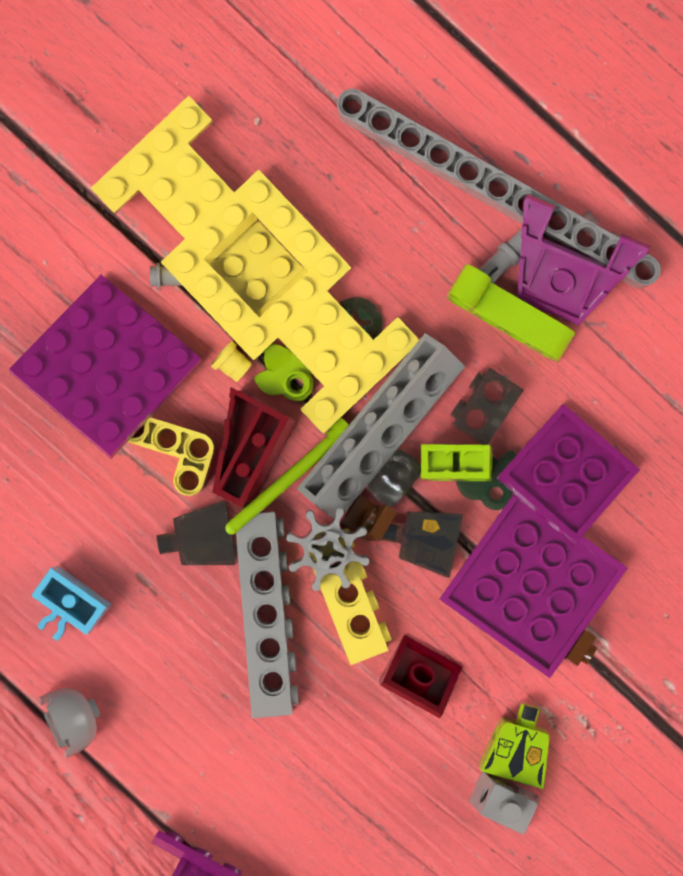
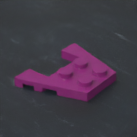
(563, 279)

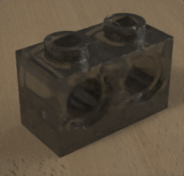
(492, 411)

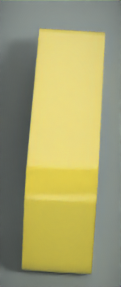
(182, 450)

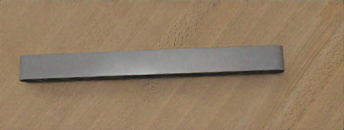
(486, 175)

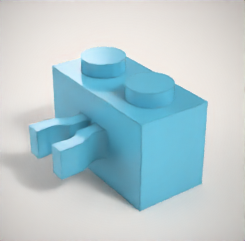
(69, 600)

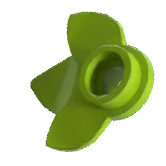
(281, 370)

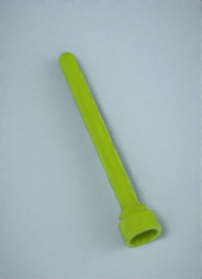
(286, 479)

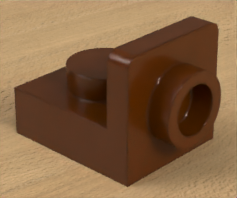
(374, 517)

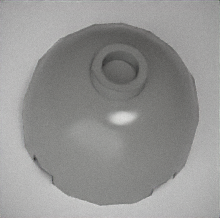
(70, 719)

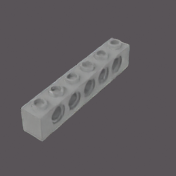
(381, 426)
(265, 700)

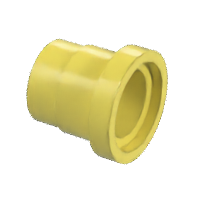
(231, 362)

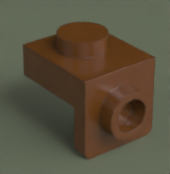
(582, 649)

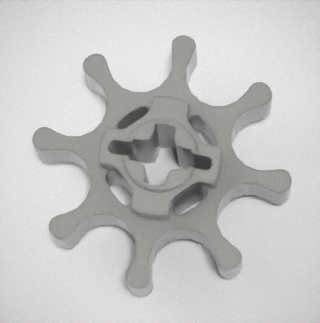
(332, 533)

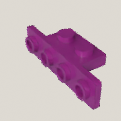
(192, 862)

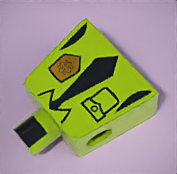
(518, 749)

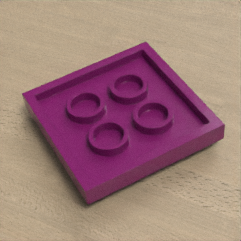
(568, 474)

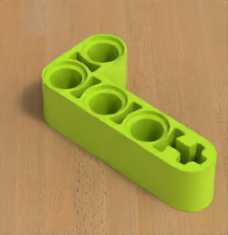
(509, 314)

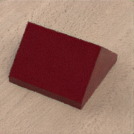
(420, 676)

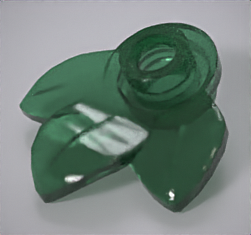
(481, 489)

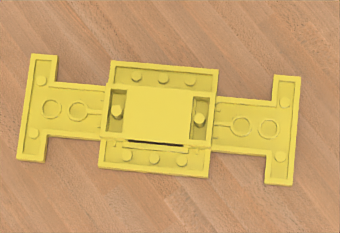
(245, 273)

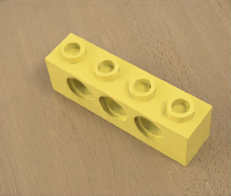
(357, 645)

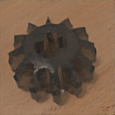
(395, 478)

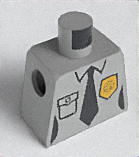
(504, 802)

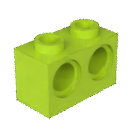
(456, 462)

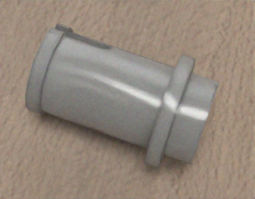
(162, 277)

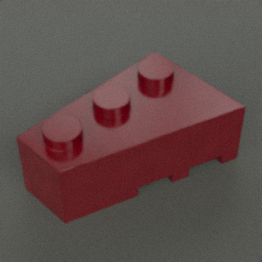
(249, 448)

